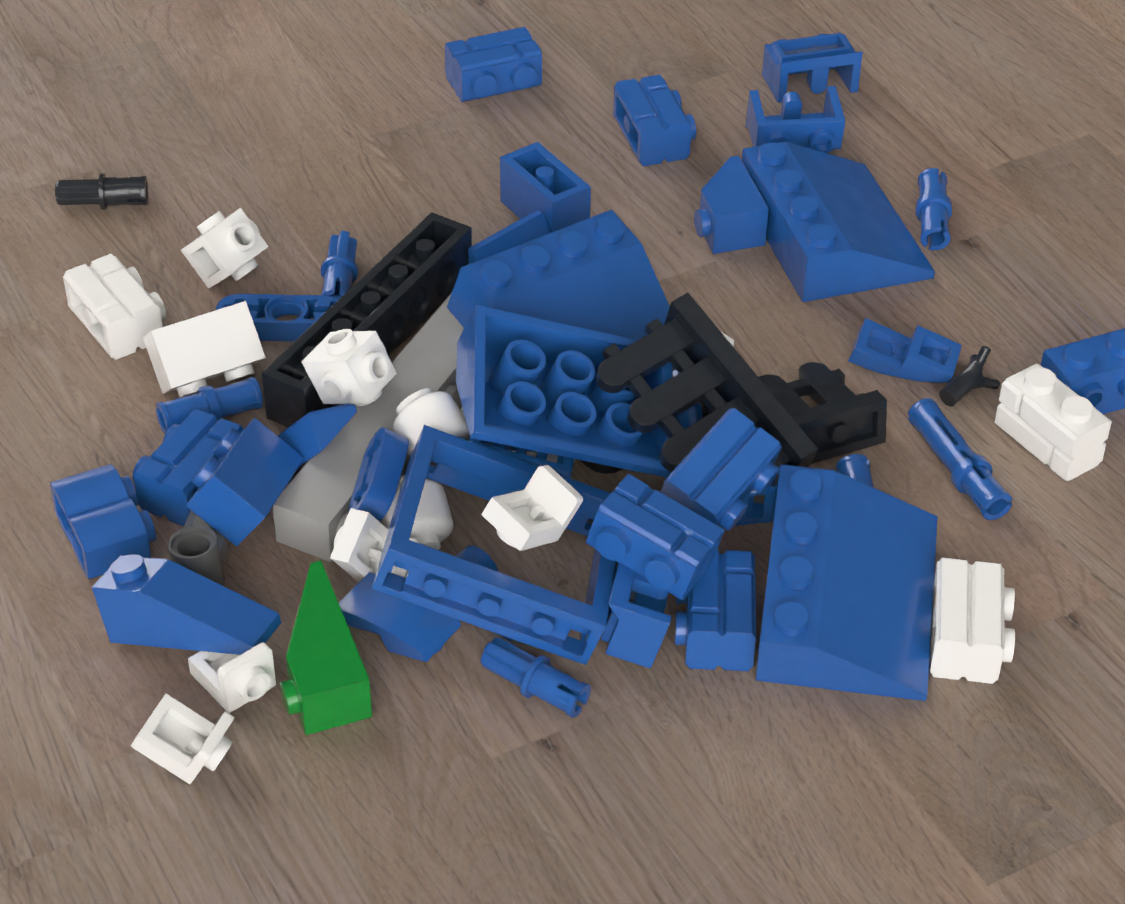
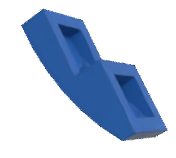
(918, 358)

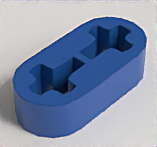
(379, 473)

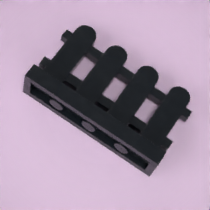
(708, 373)
(840, 421)

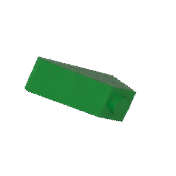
(323, 663)

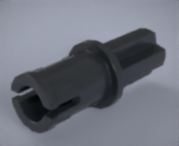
(103, 191)

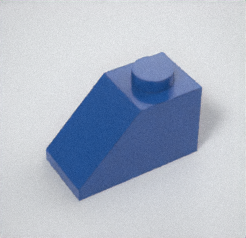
(731, 210)

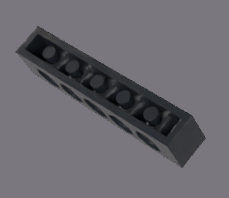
(385, 300)

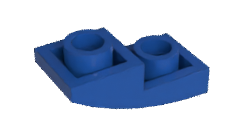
(401, 624)

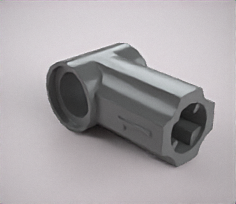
(200, 548)

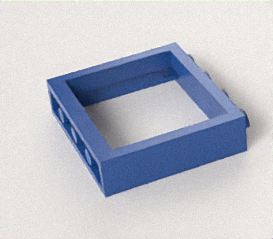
(476, 592)

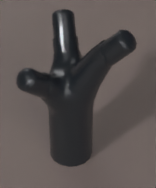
(969, 379)

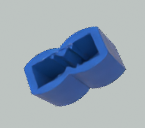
(101, 518)

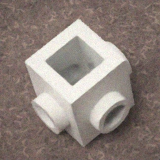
(225, 247)
(349, 367)

